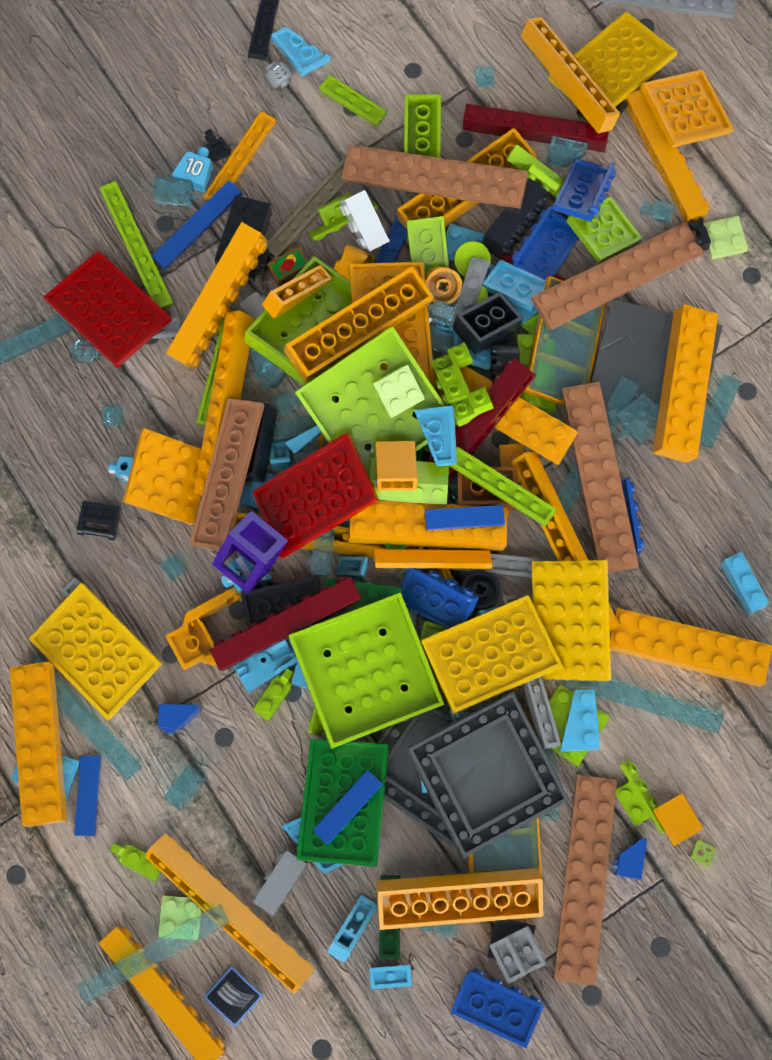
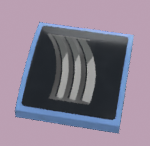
(233, 996)

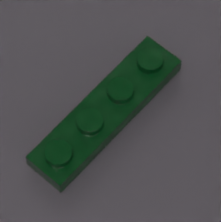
(389, 938)

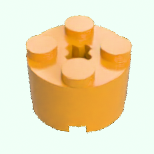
(352, 255)
(452, 287)

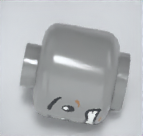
(278, 74)

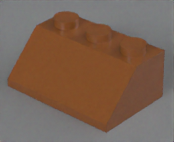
(473, 494)

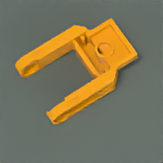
(192, 640)

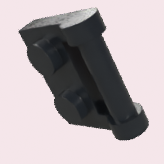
(99, 514)

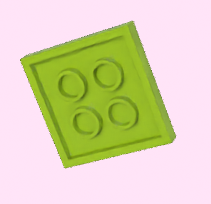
(607, 233)
(560, 707)

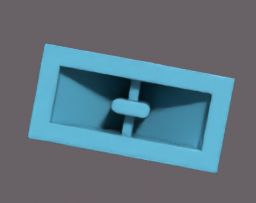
(280, 456)
(353, 567)

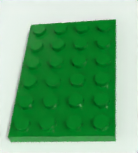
(327, 780)

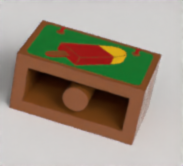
(287, 266)

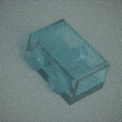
(173, 191)
(185, 788)

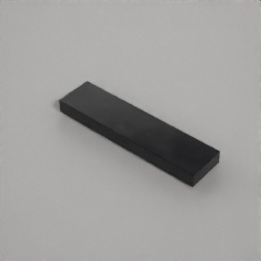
(263, 29)

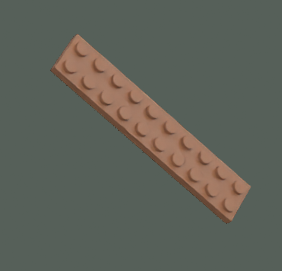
(435, 176)
(617, 276)
(600, 477)
(585, 880)

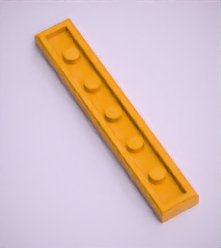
(243, 153)
(432, 559)

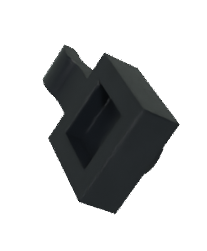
(217, 147)
(702, 236)
(262, 268)

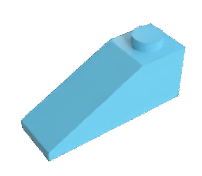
(352, 929)

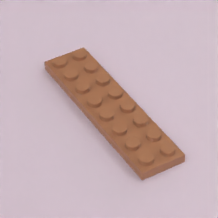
(227, 473)

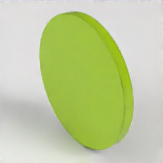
(466, 252)

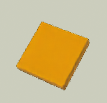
(678, 819)

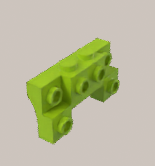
(455, 390)

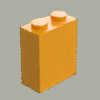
(396, 466)

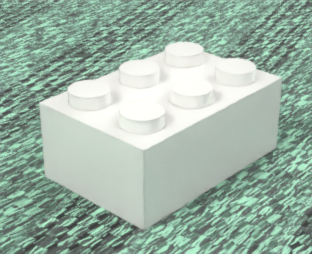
(363, 221)

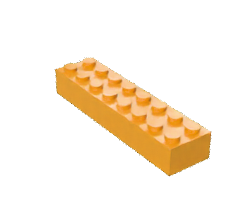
(432, 206)
(217, 296)
(358, 323)
(685, 384)
(527, 423)
(405, 524)
(690, 647)
(38, 744)
(459, 898)

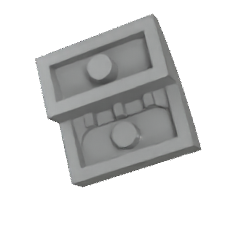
(518, 954)

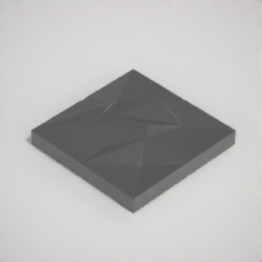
(636, 349)
(487, 774)
(403, 782)

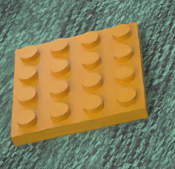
(687, 108)
(164, 477)

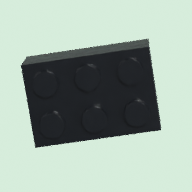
(487, 323)

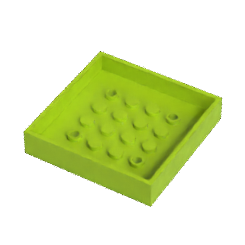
(266, 331)
(359, 405)
(365, 670)

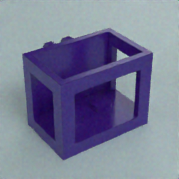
(254, 542)

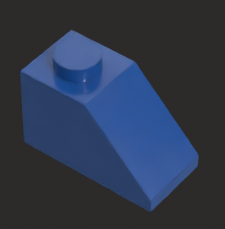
(176, 716)
(631, 861)

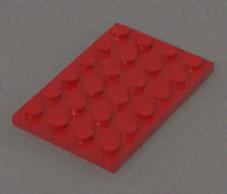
(107, 309)
(316, 494)

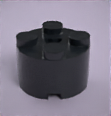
(501, 355)
(484, 581)

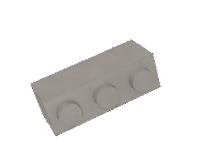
(279, 882)

